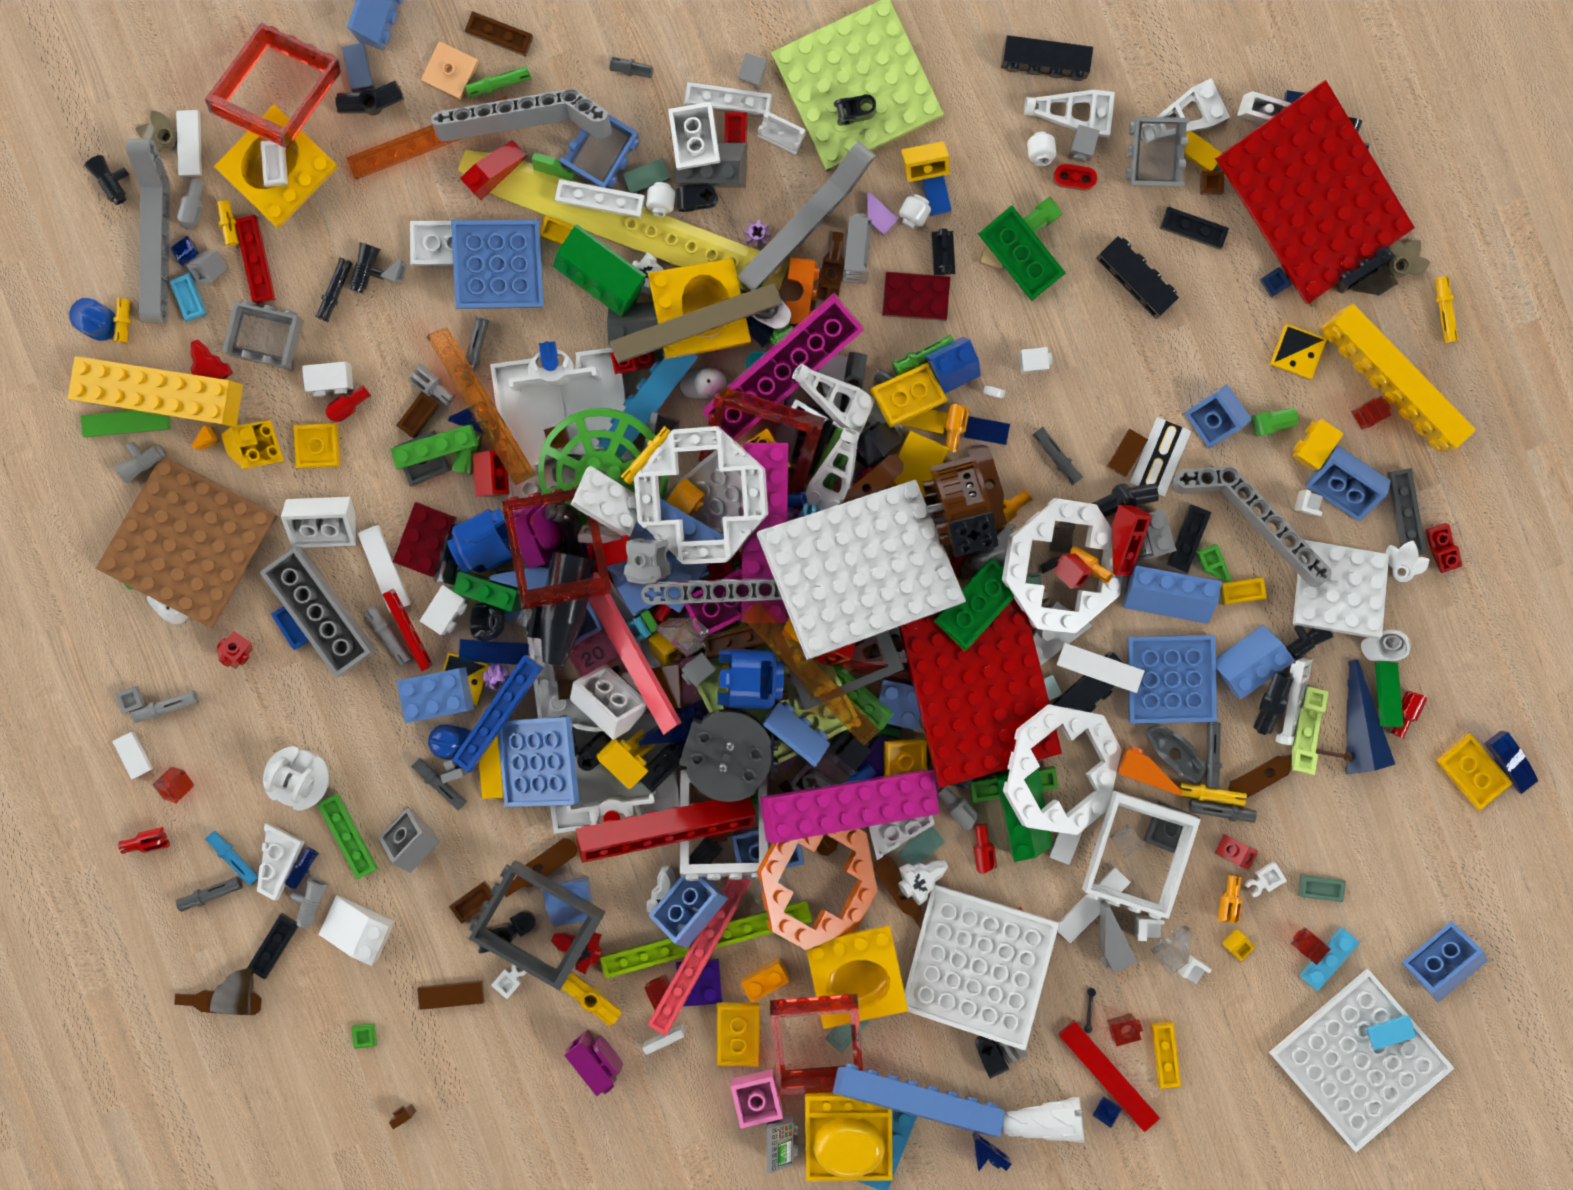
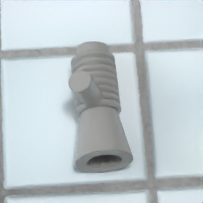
(141, 462)
(309, 902)

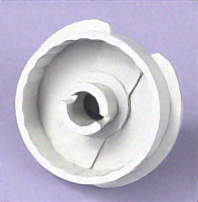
(296, 778)

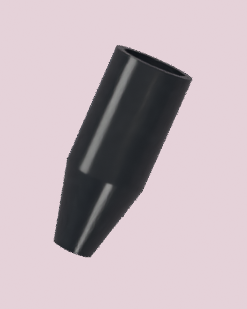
(561, 623)

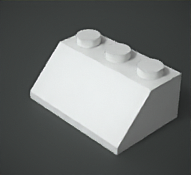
(320, 522)
(608, 701)

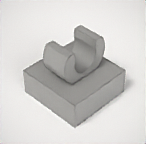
(453, 771)

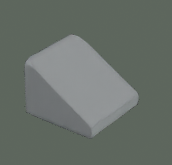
(395, 272)

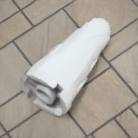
(1049, 1121)

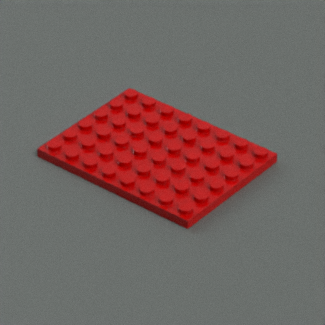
(1315, 191)
(976, 695)

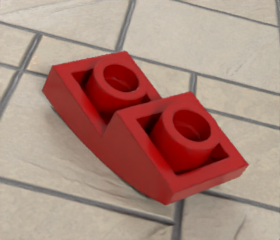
(638, 363)
(1443, 548)

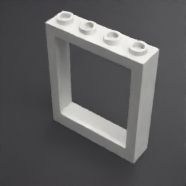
(716, 871)
(1164, 907)

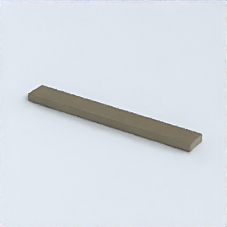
(695, 323)

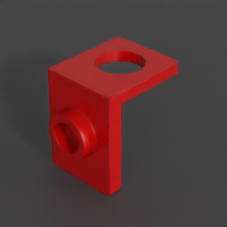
(615, 551)
(1236, 852)

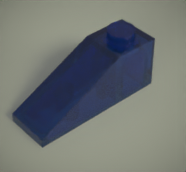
(679, 733)

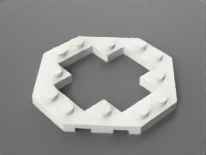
(730, 458)
(1030, 595)
(1023, 763)

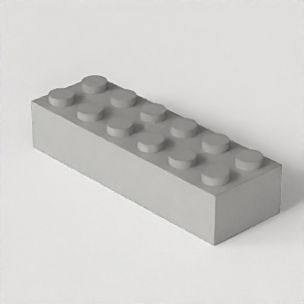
(318, 611)

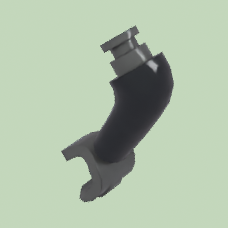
(569, 521)

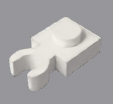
(1268, 878)
(508, 981)

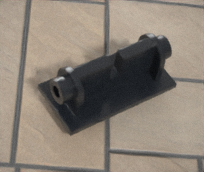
(943, 252)
(705, 852)

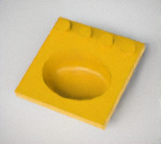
(306, 171)
(693, 288)
(859, 965)
(847, 1139)

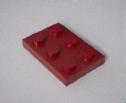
(916, 296)
(423, 539)

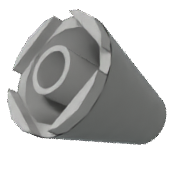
(998, 553)

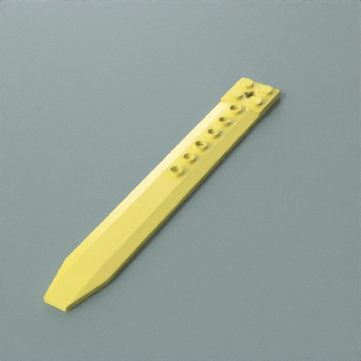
(659, 236)

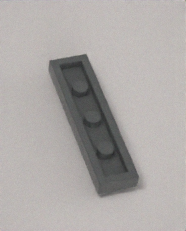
(1406, 508)

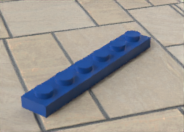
(497, 713)

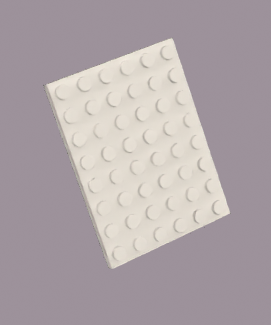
(860, 568)

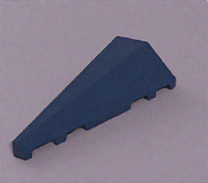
(1365, 736)

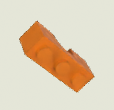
(802, 273)

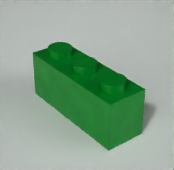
(487, 591)

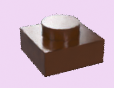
(1211, 183)
(560, 440)
(401, 1115)

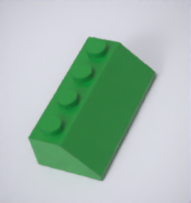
(599, 270)
(1023, 841)

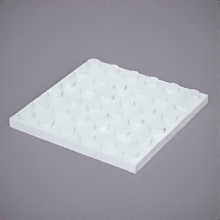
(980, 966)
(1343, 1074)

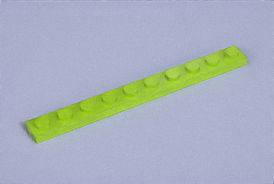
(666, 950)

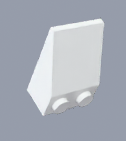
(694, 136)
(356, 930)

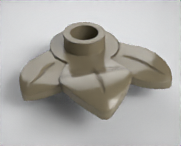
(158, 130)
(1408, 257)

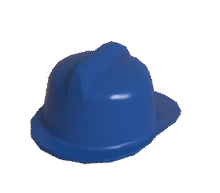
(92, 319)
(446, 740)

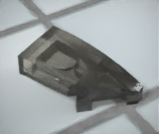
(1377, 282)
(1062, 537)

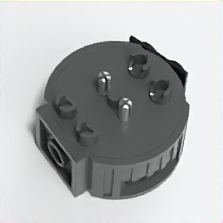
(729, 754)

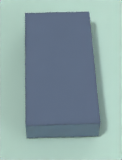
(357, 67)

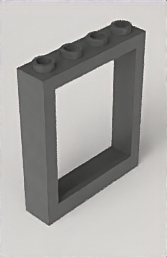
(891, 657)
(519, 957)

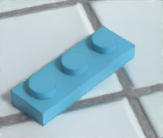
(1341, 947)

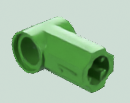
(1043, 215)
(1269, 422)
(464, 459)

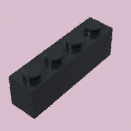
(1046, 57)
(1137, 277)
(1086, 692)

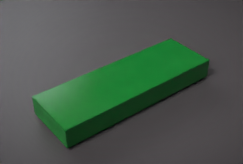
(1389, 694)

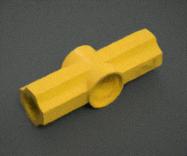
(601, 1008)

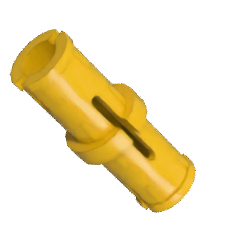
(227, 223)
(122, 320)

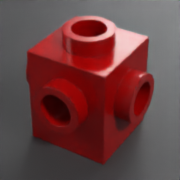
(234, 650)

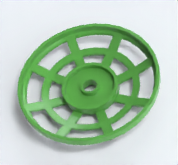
(599, 459)

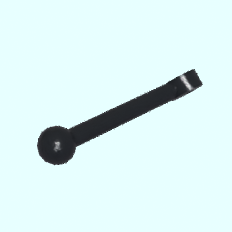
(1091, 992)

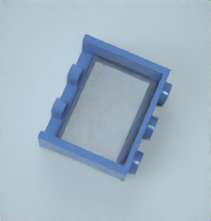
(601, 159)

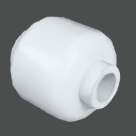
(1041, 148)
(660, 199)
(914, 211)

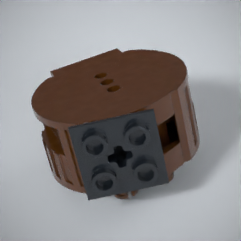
(961, 506)

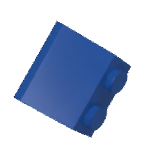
(954, 364)

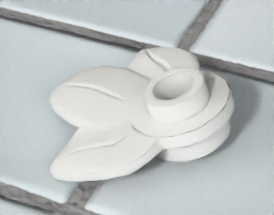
(1408, 559)

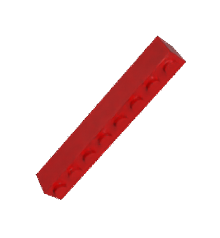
(663, 828)

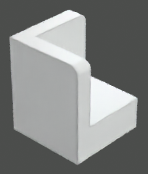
(1308, 503)
(1147, 927)
(1194, 969)

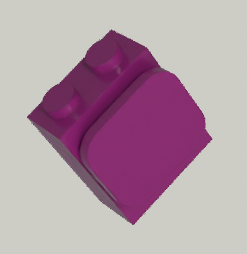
(537, 535)
(594, 1062)

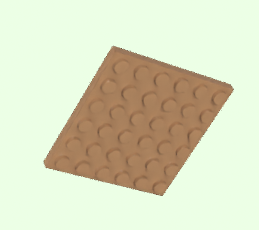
(186, 542)

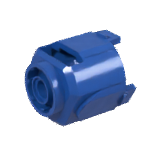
(481, 542)
(751, 680)

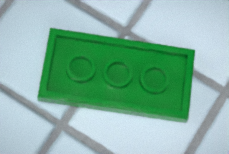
(1021, 253)
(985, 600)

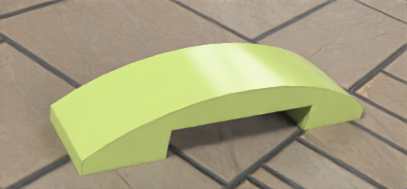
(1307, 731)

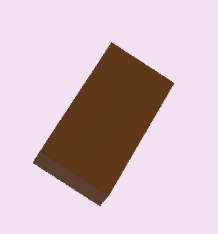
(418, 415)
(1127, 453)
(471, 902)

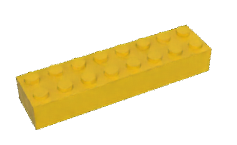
(1397, 379)
(155, 391)

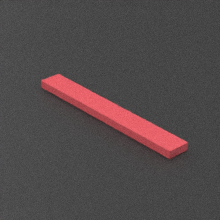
(635, 662)
(697, 958)

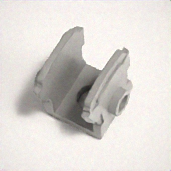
(646, 561)

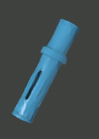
(232, 858)

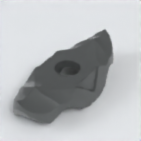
(1188, 765)

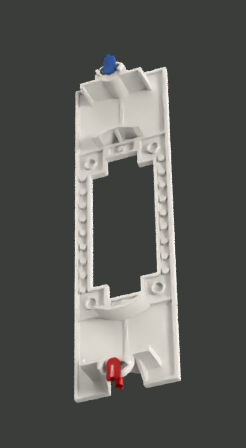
(529, 403)

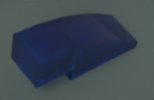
(492, 651)
(1512, 761)

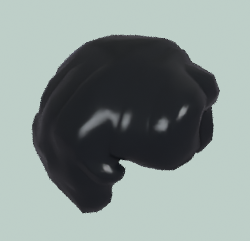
(486, 621)

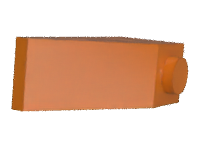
(1143, 769)

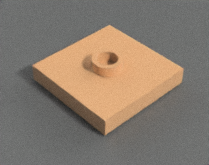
(450, 70)

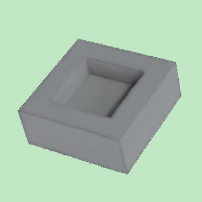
(130, 699)

